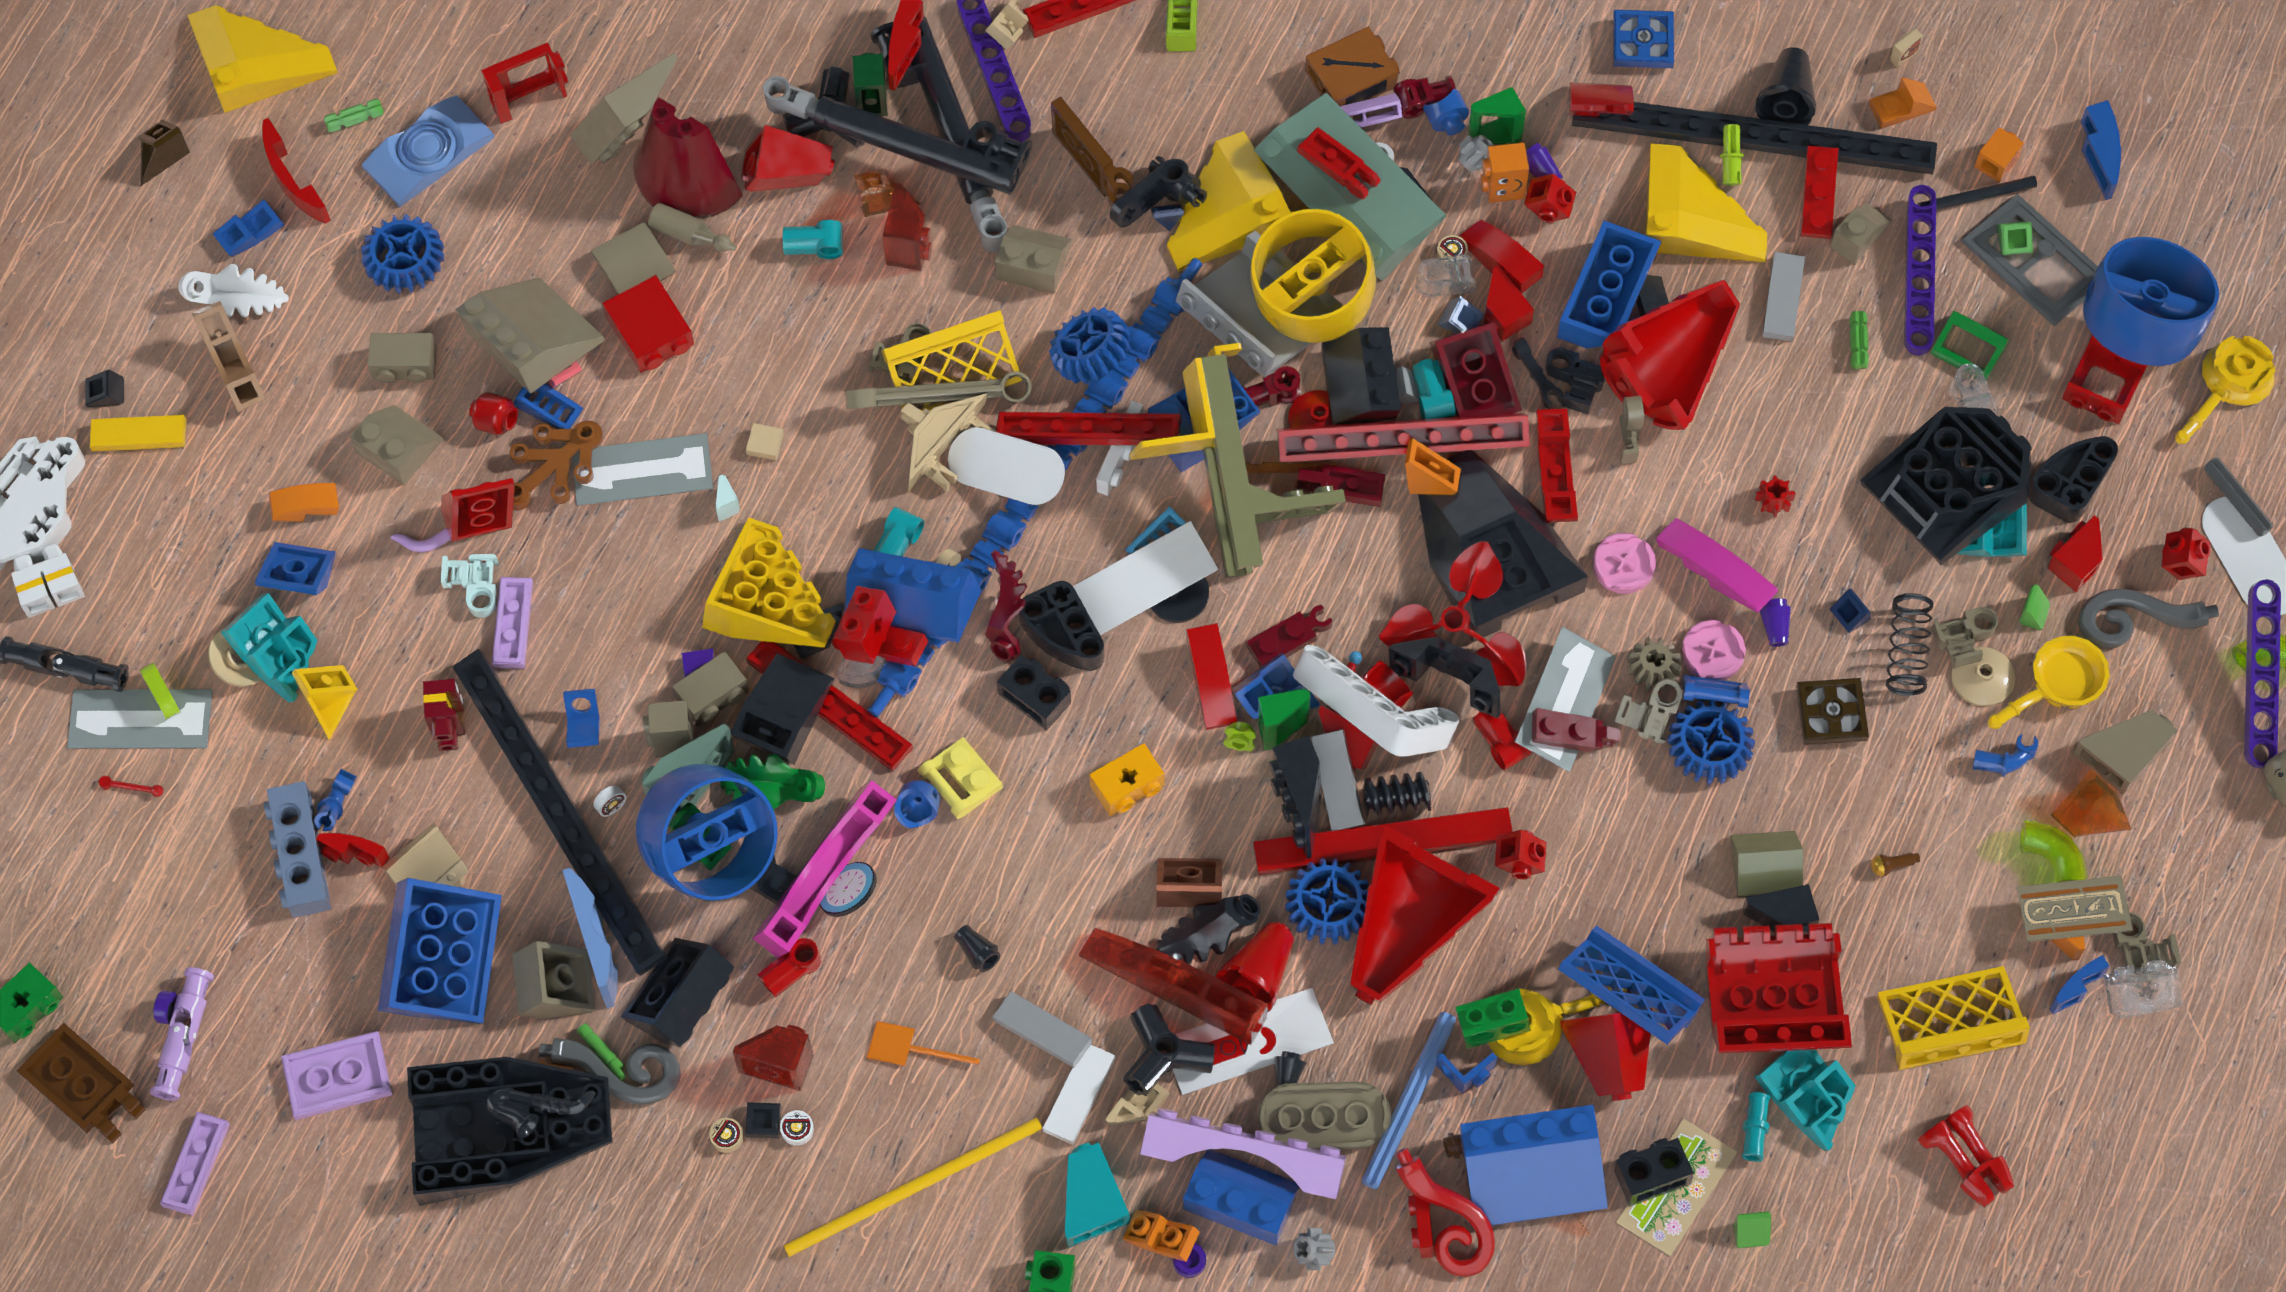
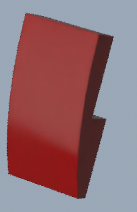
(344, 847)

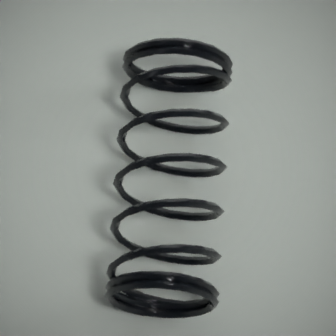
(1911, 677)

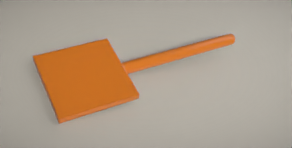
(893, 1042)

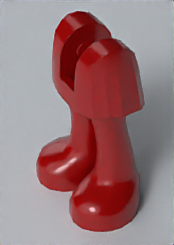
(1973, 1178)

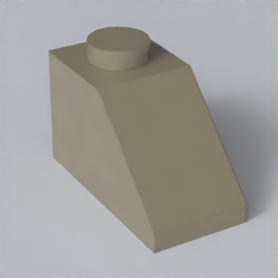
(1859, 232)

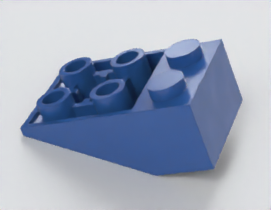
(1178, 404)

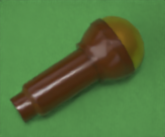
(1884, 865)

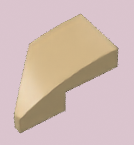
(1137, 1108)

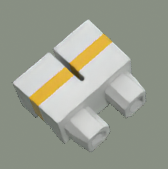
(31, 578)

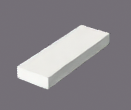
(1078, 1095)

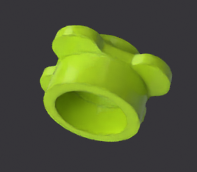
(1240, 736)

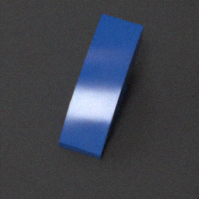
(2102, 146)

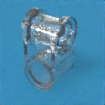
(1448, 276)
(1972, 395)

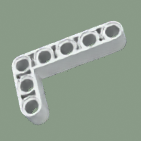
(1370, 710)

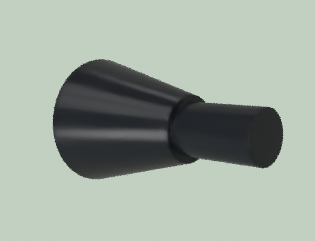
(1288, 1068)

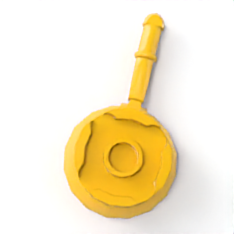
(2235, 373)
(2066, 674)
(1545, 1028)

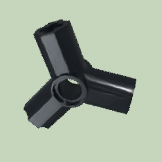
(834, 86)
(1153, 1064)

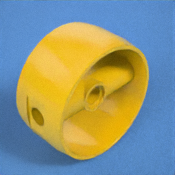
(1330, 259)

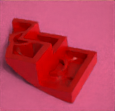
(1594, 99)

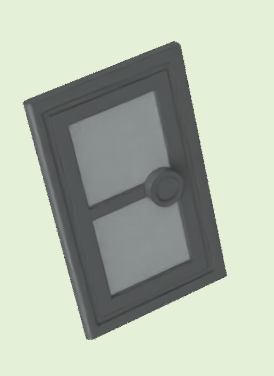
(2050, 277)

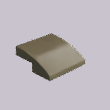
(632, 258)

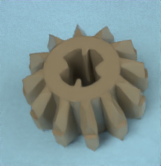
(1660, 655)

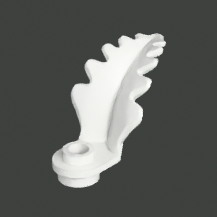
(233, 290)

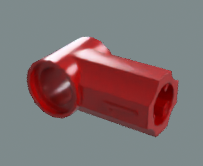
(1501, 739)
(788, 970)

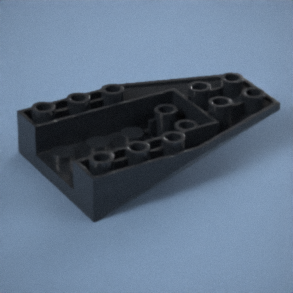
(1528, 548)
(470, 1152)

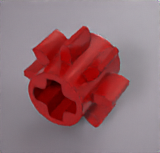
(1783, 496)

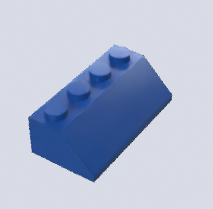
(1607, 285)
(925, 594)

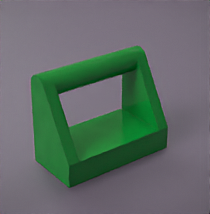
(1510, 121)
(1977, 330)
(1282, 716)

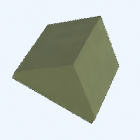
(1766, 862)

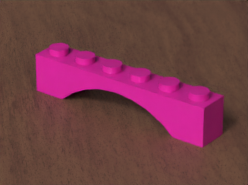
(816, 877)

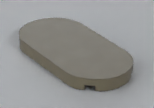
(1326, 1114)

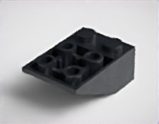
(782, 708)
(1298, 782)

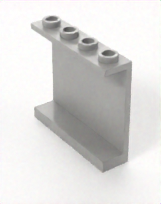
(1229, 309)

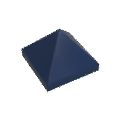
(1167, 215)

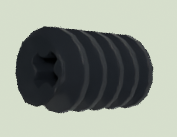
(1396, 794)

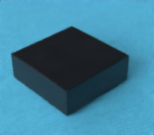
(763, 1120)

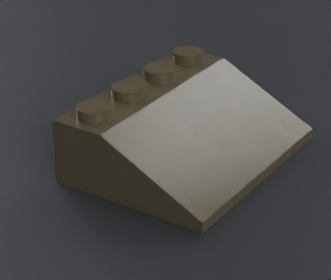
(621, 113)
(528, 330)

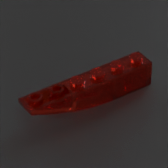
(1178, 984)

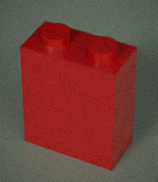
(648, 324)

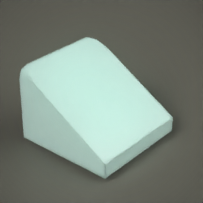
(726, 501)

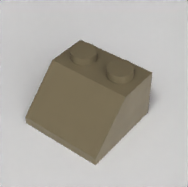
(1032, 258)
(394, 442)
(552, 981)

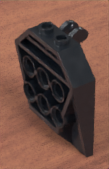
(1929, 513)

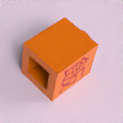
(1999, 154)

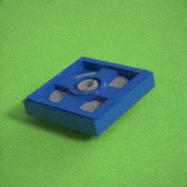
(1643, 39)

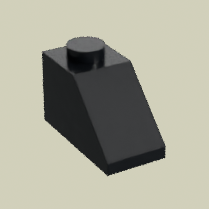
(1783, 908)

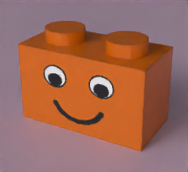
(1505, 172)

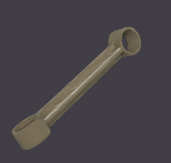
(933, 392)

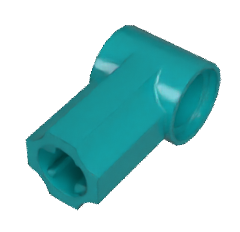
(823, 239)
(1433, 398)
(899, 532)

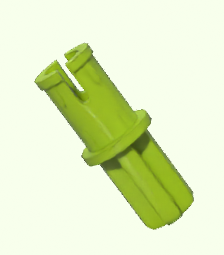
(1731, 157)

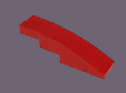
(904, 39)

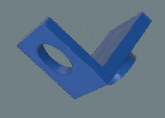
(582, 725)
(1476, 1076)

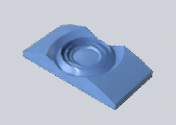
(427, 149)
(594, 936)

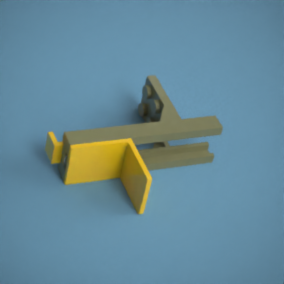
(1234, 501)

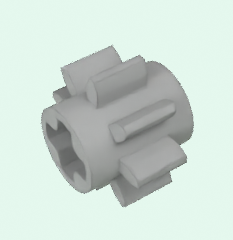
(1473, 152)
(1314, 1249)

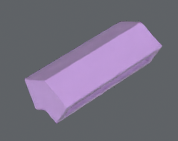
(1362, 107)

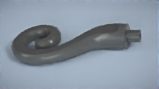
(2180, 616)
(576, 1054)

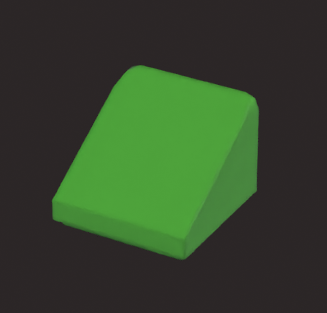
(2015, 237)
(2035, 609)
(1752, 1229)

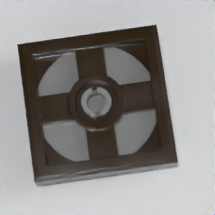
(1832, 711)

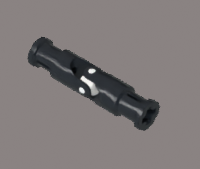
(84, 668)

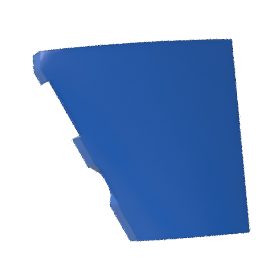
(1270, 679)

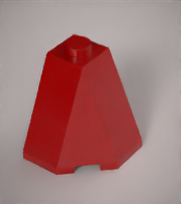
(784, 161)
(1611, 1052)

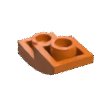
(297, 501)
(1161, 1236)

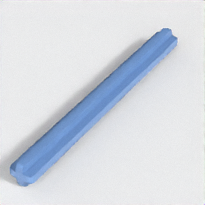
(1409, 1100)

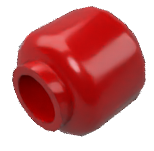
(493, 413)

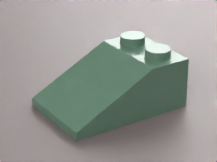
(711, 748)

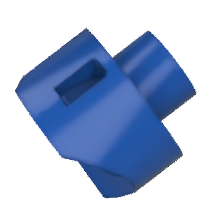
(1448, 113)
(916, 804)

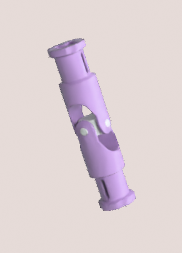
(180, 1038)

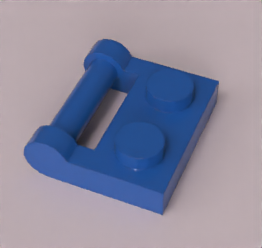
(1715, 690)

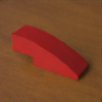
(1495, 247)
(1211, 676)

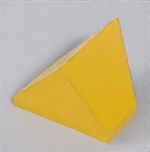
(327, 693)

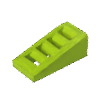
(1181, 26)

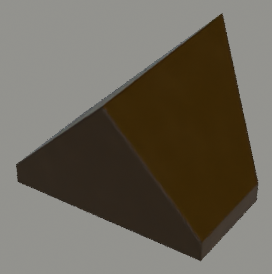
(160, 149)

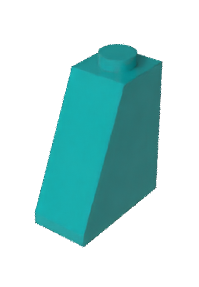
(1091, 1196)

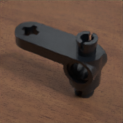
(1167, 180)

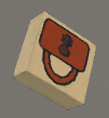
(1906, 48)

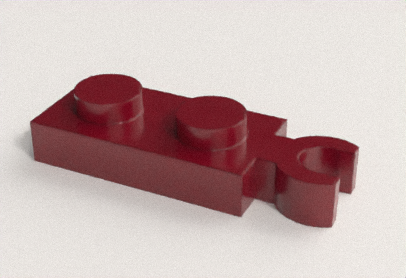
(1288, 636)

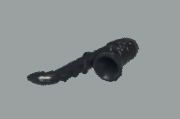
(514, 1107)

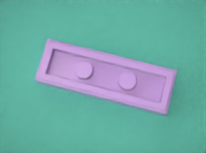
(512, 623)
(194, 1163)

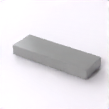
(1783, 296)
(1338, 780)
(1042, 1029)

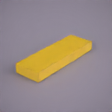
(138, 433)

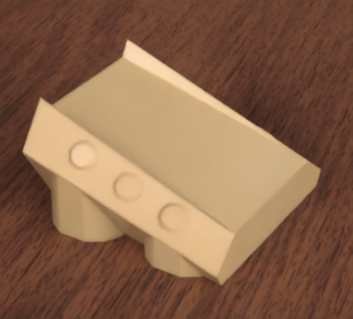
(428, 859)

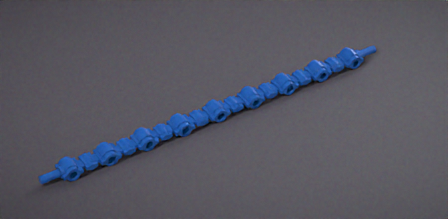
(1006, 529)

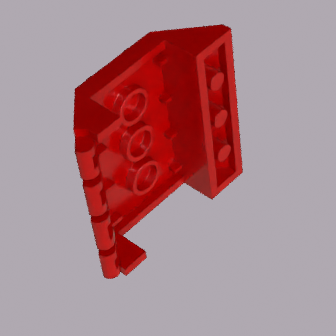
(1776, 989)

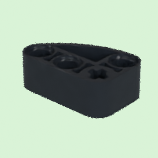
(2063, 477)
(1051, 627)

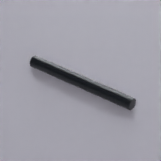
(1983, 193)

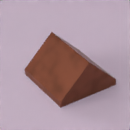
(1188, 882)

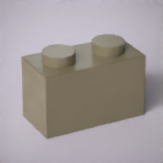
(402, 357)
(712, 689)
(668, 726)

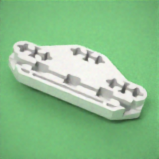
(37, 499)

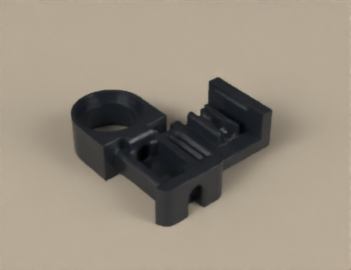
(1584, 376)

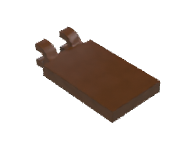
(1088, 152)
(80, 1082)

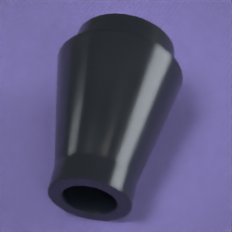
(979, 950)

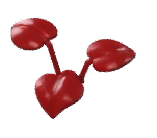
(1476, 573)

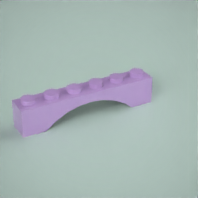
(1312, 1169)

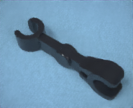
(1523, 352)

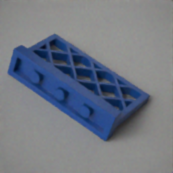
(1631, 971)

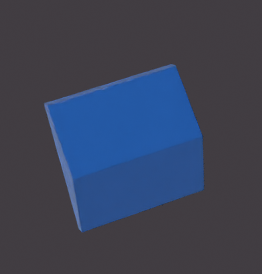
(296, 569)

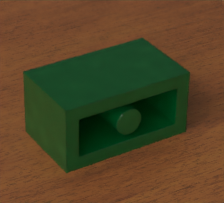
(870, 83)

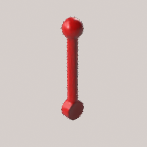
(106, 783)

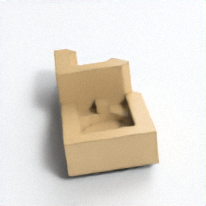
(1008, 24)

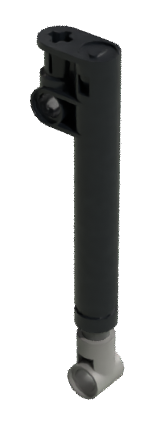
(950, 121)
(989, 163)

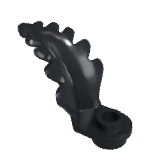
(1209, 928)

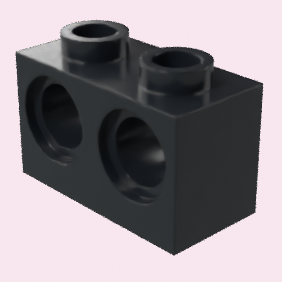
(1028, 697)
(1658, 1178)

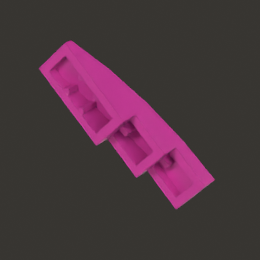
(1717, 564)

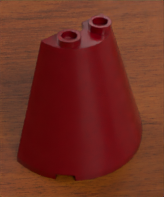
(683, 165)

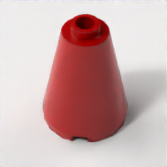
(1260, 963)

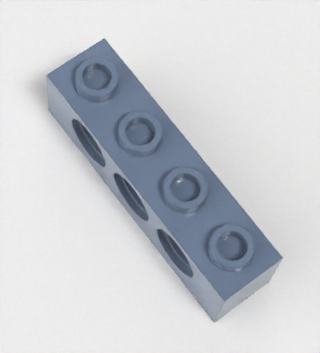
(312, 894)

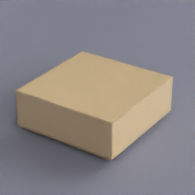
(764, 441)

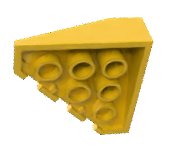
(253, 59)
(1238, 201)
(1694, 214)
(764, 594)

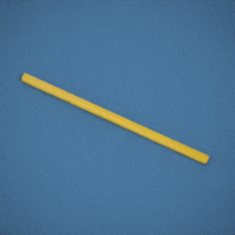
(912, 1187)

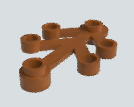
(556, 460)

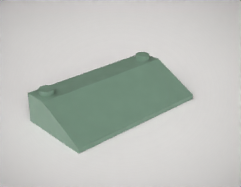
(1394, 213)

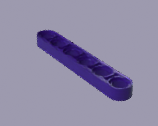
(995, 65)
(1916, 269)
(2257, 673)

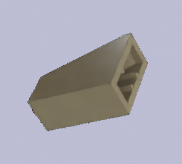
(2126, 749)

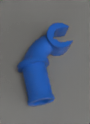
(2005, 763)
(331, 807)

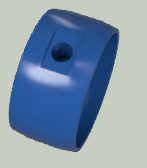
(2150, 301)
(744, 816)

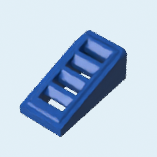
(522, 402)

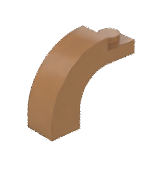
(228, 356)

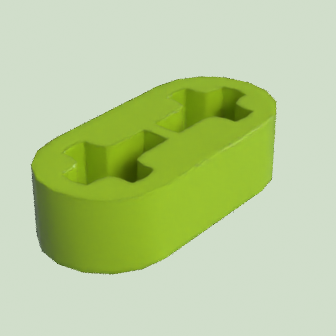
(159, 690)

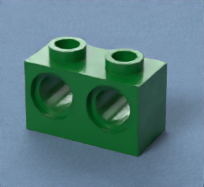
(1493, 1018)
(1062, 1262)

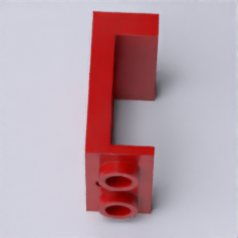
(502, 92)
(2099, 356)

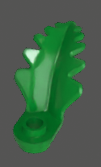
(776, 780)

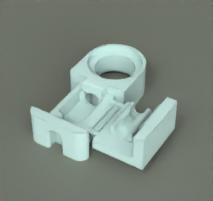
(475, 577)

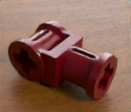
(1421, 94)
(1273, 387)

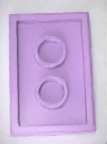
(336, 1075)

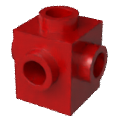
(1550, 198)
(2186, 554)
(1520, 854)

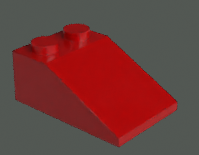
(478, 509)

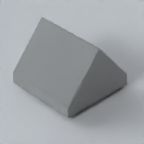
(1406, 386)

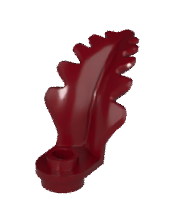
(1003, 643)

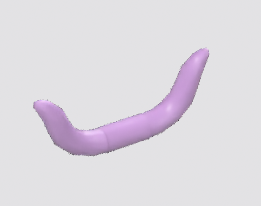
(422, 546)

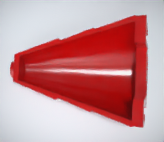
(1671, 353)
(1410, 914)

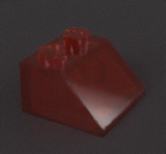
(906, 232)
(776, 1056)

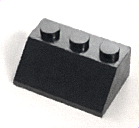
(1361, 377)
(678, 991)

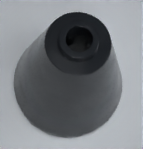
(1788, 90)

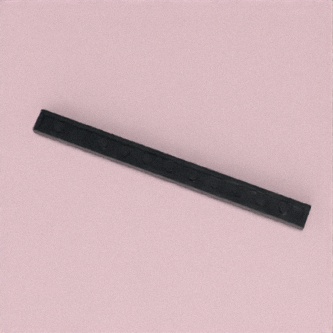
(1768, 136)
(560, 812)

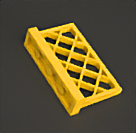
(952, 337)
(1966, 1039)

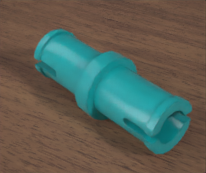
(1756, 1127)

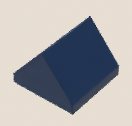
(1851, 611)

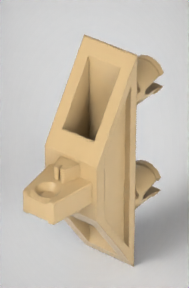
(935, 432)

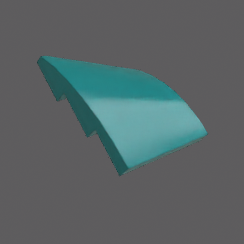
(2004, 539)
(272, 644)
(1808, 1092)

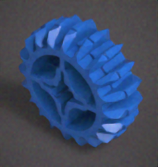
(401, 239)
(1090, 345)
(1737, 752)
(1299, 896)

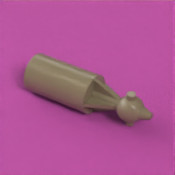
(686, 228)

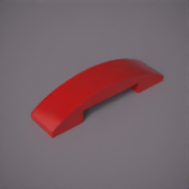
(306, 198)
(1555, 465)

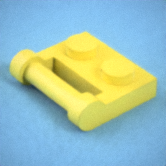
(968, 772)

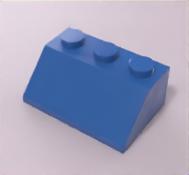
(1240, 1196)

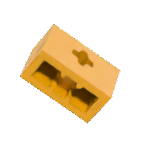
(1136, 767)

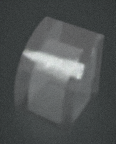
(860, 674)

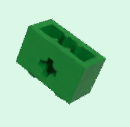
(35, 990)

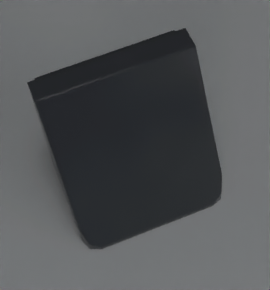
(104, 389)

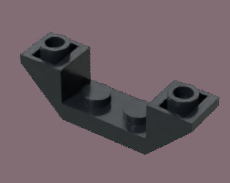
(1417, 656)

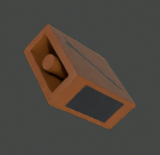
(1353, 68)

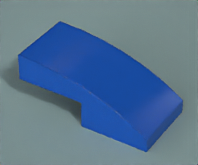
(244, 233)
(2075, 989)

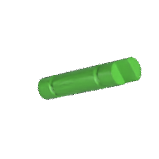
(601, 1050)

